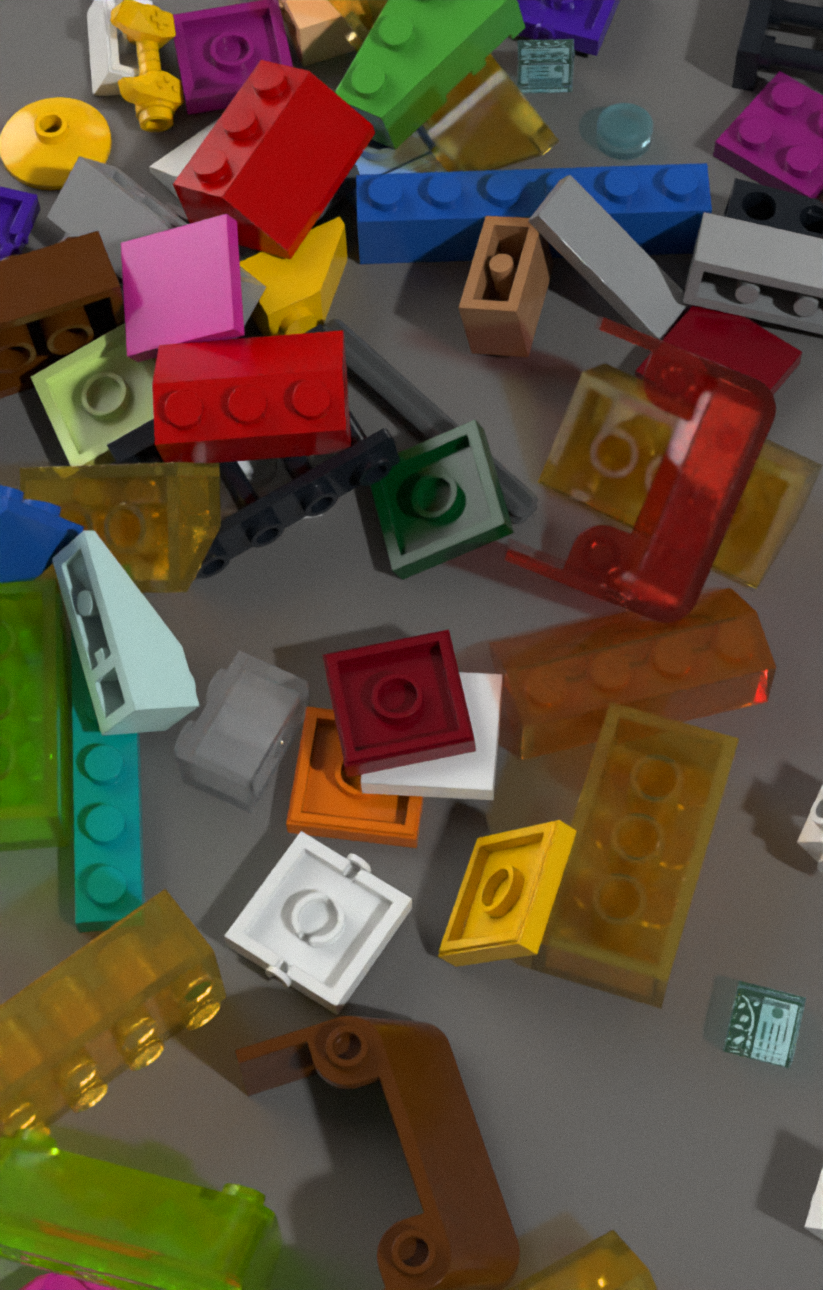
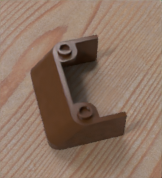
(465, 1226)

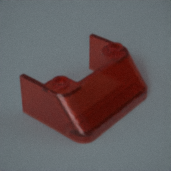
(691, 499)

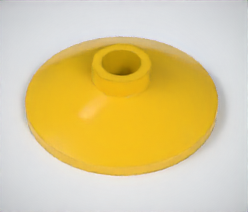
(47, 139)

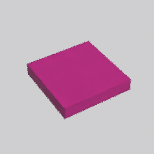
(182, 286)

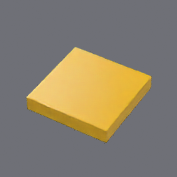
(507, 894)

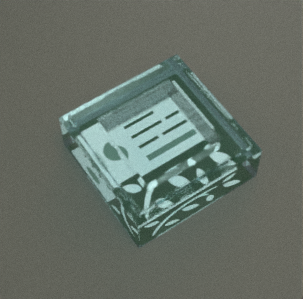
(545, 65)
(764, 1024)

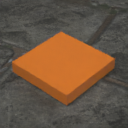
(333, 805)

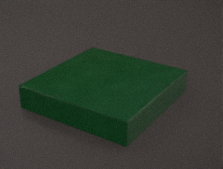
(441, 501)

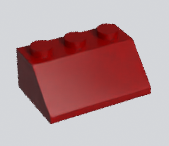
(274, 158)
(251, 398)

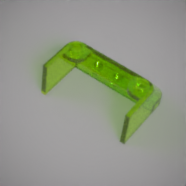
(129, 1224)

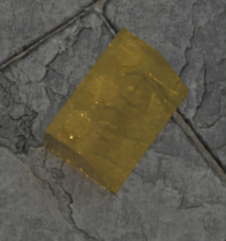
(147, 514)

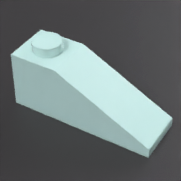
(124, 646)

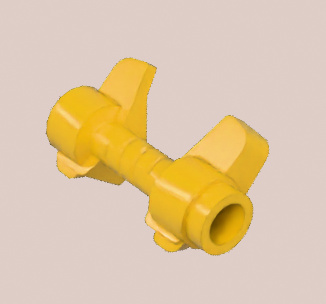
(154, 91)

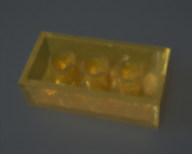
(636, 854)
(103, 1014)

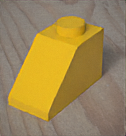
(299, 287)

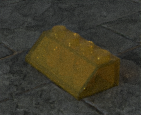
(614, 448)

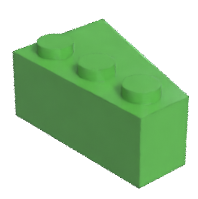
(419, 56)

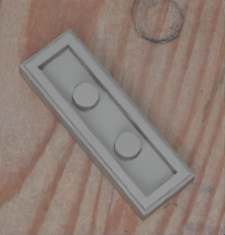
(608, 258)

